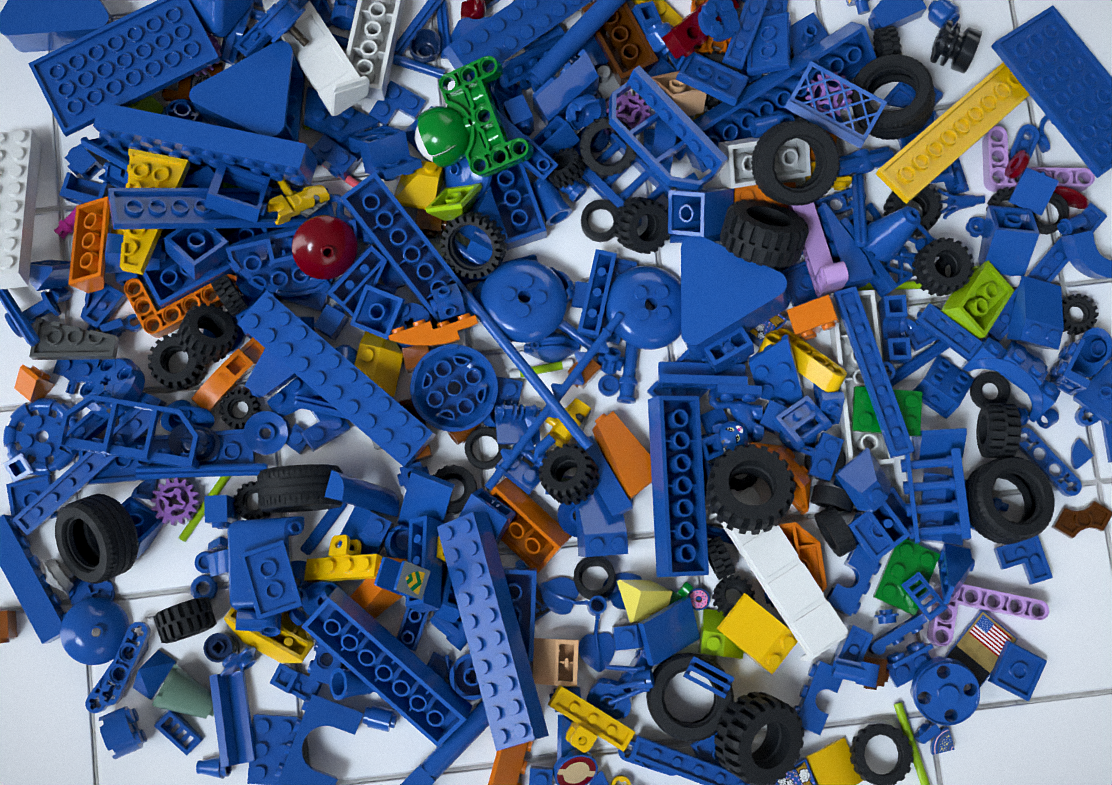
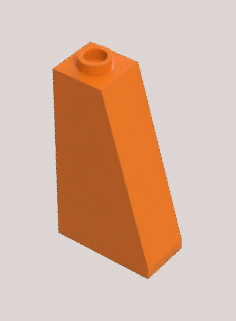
(623, 454)
(373, 598)

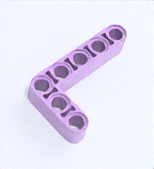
(1000, 150)
(825, 274)
(979, 601)

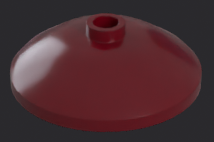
(316, 236)

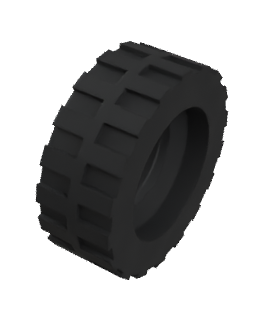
(467, 480)
(835, 531)

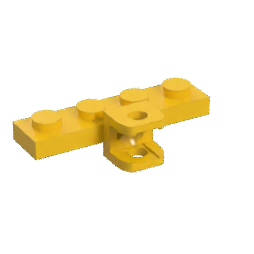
(343, 563)
(589, 722)

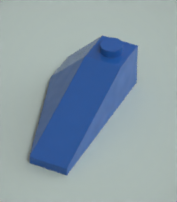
(843, 248)

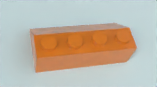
(89, 245)
(533, 531)
(509, 765)

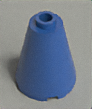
(891, 233)

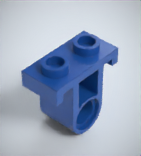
(829, 403)

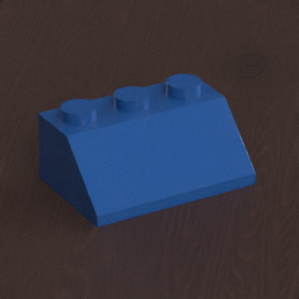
(938, 518)

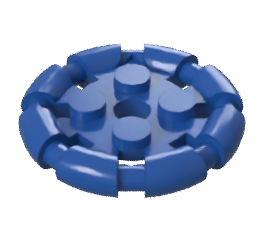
(29, 436)

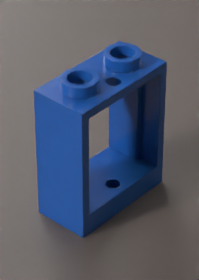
(243, 179)

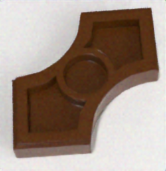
(1072, 522)

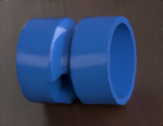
(343, 14)

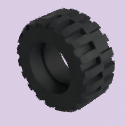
(764, 233)
(755, 462)
(777, 750)

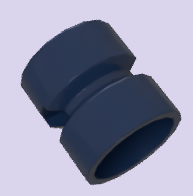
(220, 646)

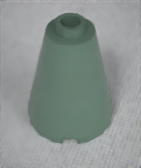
(184, 695)

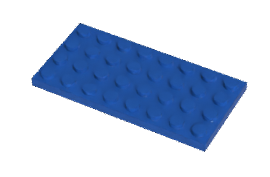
(123, 62)
(1064, 83)

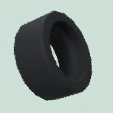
(596, 205)
(1063, 211)
(484, 465)
(831, 496)
(590, 562)

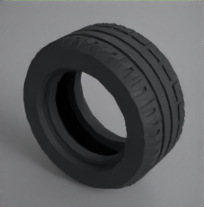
(895, 69)
(825, 169)
(295, 488)
(1035, 490)
(96, 538)
(658, 710)

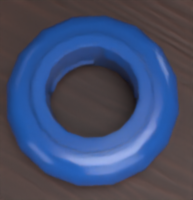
(202, 578)

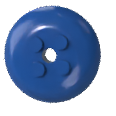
(529, 320)
(641, 326)
(440, 369)

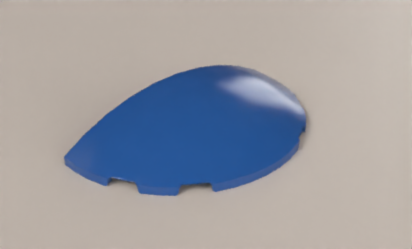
(269, 262)

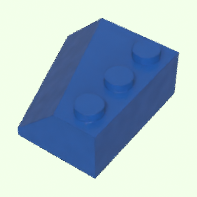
(557, 93)

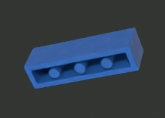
(423, 553)

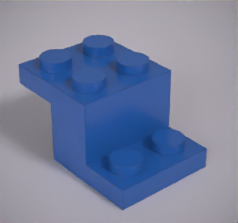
(385, 152)
(883, 528)

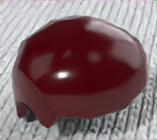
(473, 9)

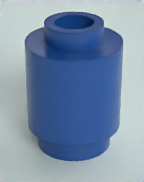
(379, 718)

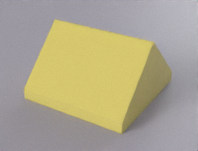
(643, 598)

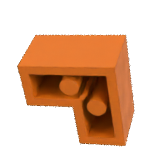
(812, 316)

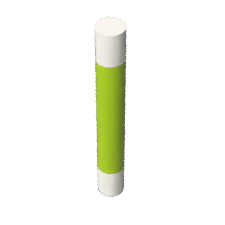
(544, 368)

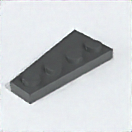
(71, 343)

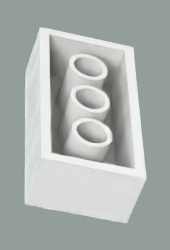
(790, 162)

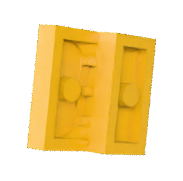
(833, 765)

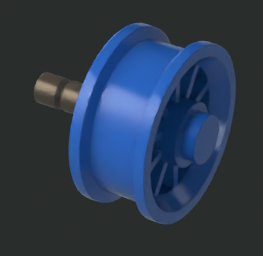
(282, 20)

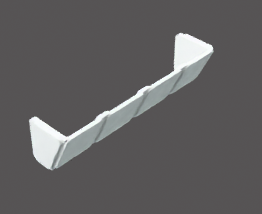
(325, 62)
(788, 584)

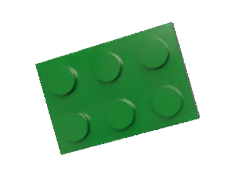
(865, 419)
(901, 565)

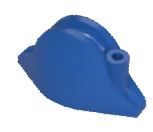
(552, 348)

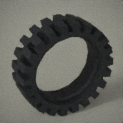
(455, 259)

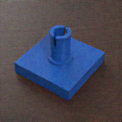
(806, 33)

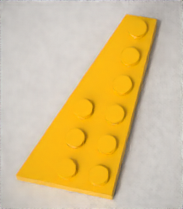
(148, 171)

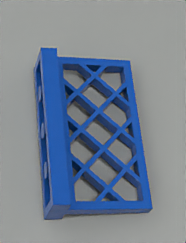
(826, 122)
(882, 281)

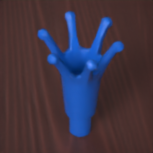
(959, 202)

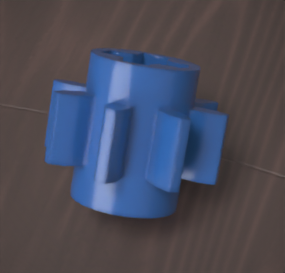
(611, 362)

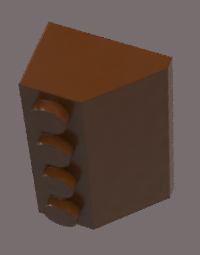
(624, 44)

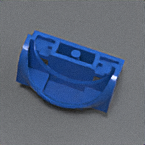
(1019, 368)

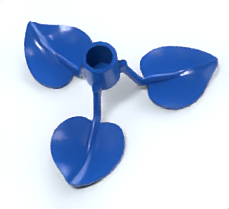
(560, 596)

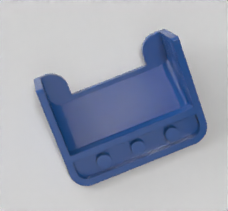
(250, 535)

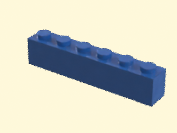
(29, 582)

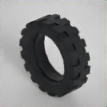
(595, 165)
(904, 754)

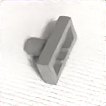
(607, 82)

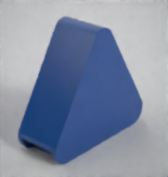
(50, 23)
(256, 94)
(724, 293)

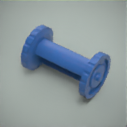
(37, 310)

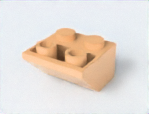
(555, 661)

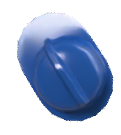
(1094, 352)
(196, 415)

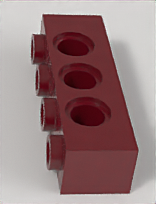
(687, 34)

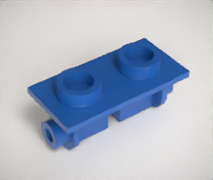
(114, 175)
(959, 183)

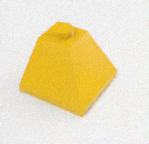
(421, 187)

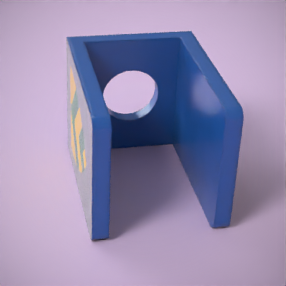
(402, 578)

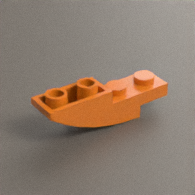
(424, 335)
(228, 375)

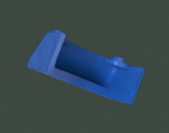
(219, 15)

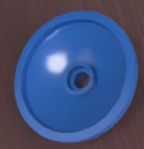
(462, 175)
(78, 626)

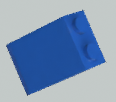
(699, 211)
(1008, 239)

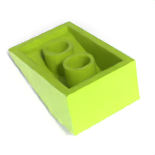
(979, 301)

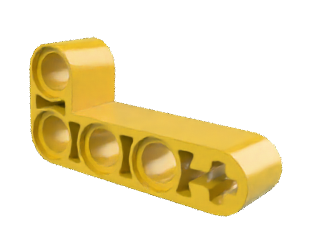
(809, 361)

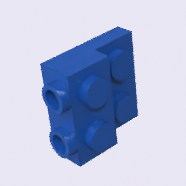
(337, 156)

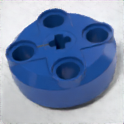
(114, 379)
(945, 691)

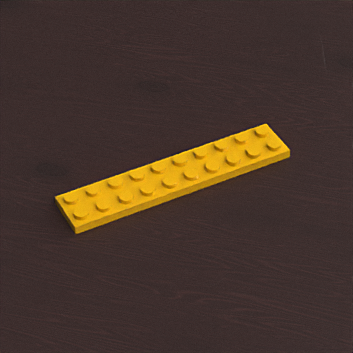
(952, 133)

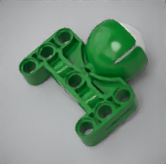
(456, 130)

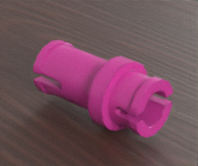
(66, 226)

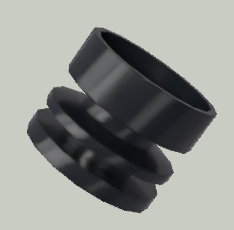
(955, 46)

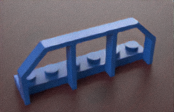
(677, 120)
(120, 449)

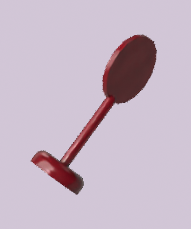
(1018, 165)

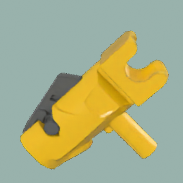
(295, 203)
(579, 412)

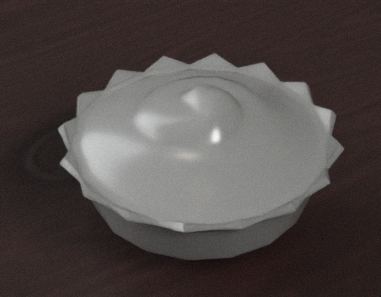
(58, 575)

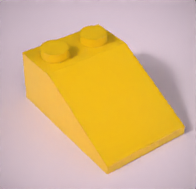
(757, 633)

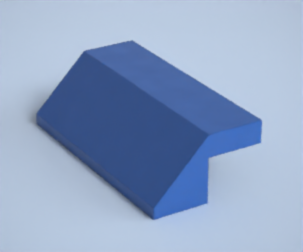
(602, 275)

